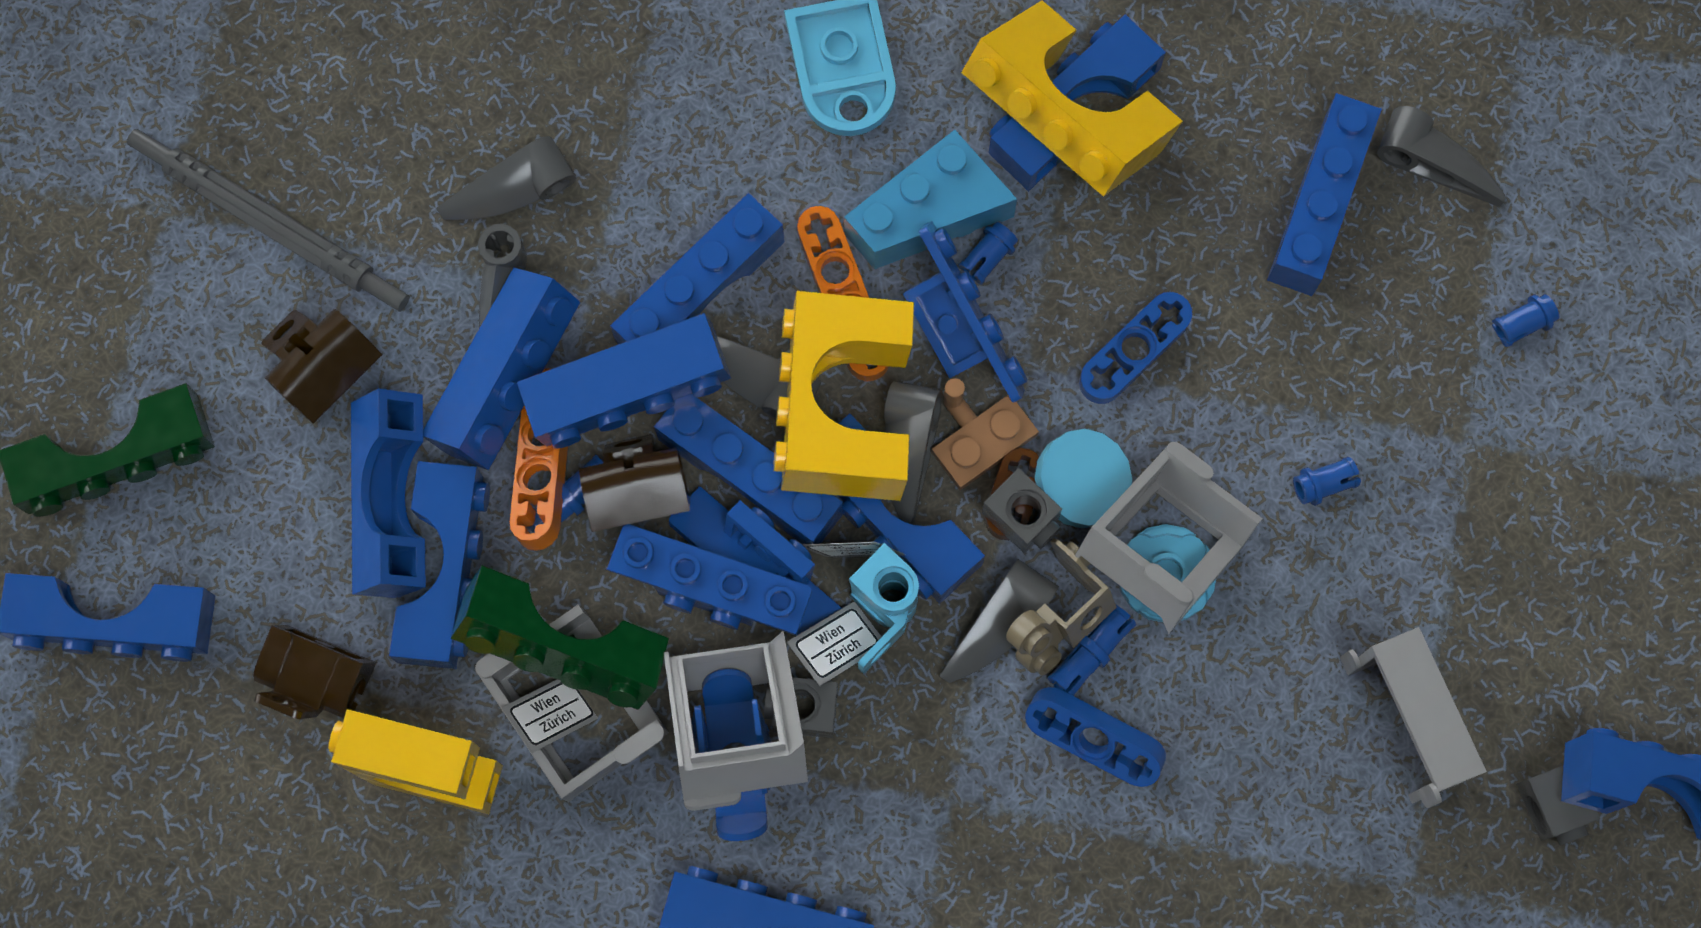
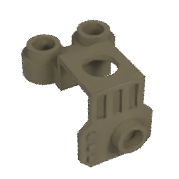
(1040, 631)

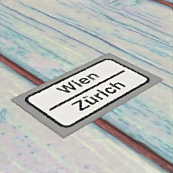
(858, 549)
(835, 643)
(548, 714)

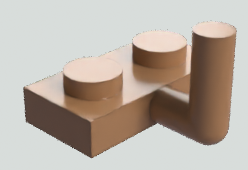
(982, 438)

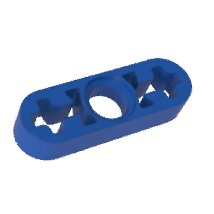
(1151, 315)
(1103, 757)

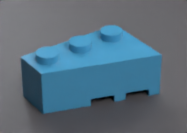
(942, 187)

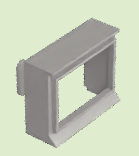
(1188, 486)
(496, 674)
(1425, 709)
(721, 775)

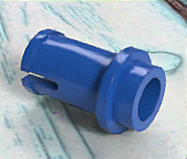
(990, 250)
(1523, 321)
(1325, 481)

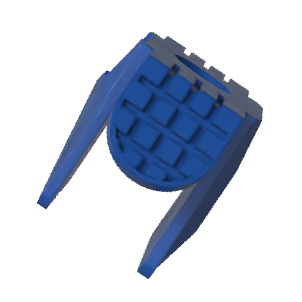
(733, 718)

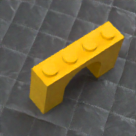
(1094, 144)
(816, 450)
(415, 761)

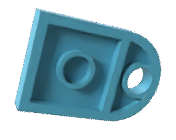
(841, 59)

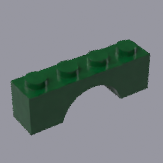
(166, 431)
(502, 621)

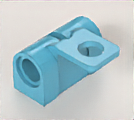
(881, 573)

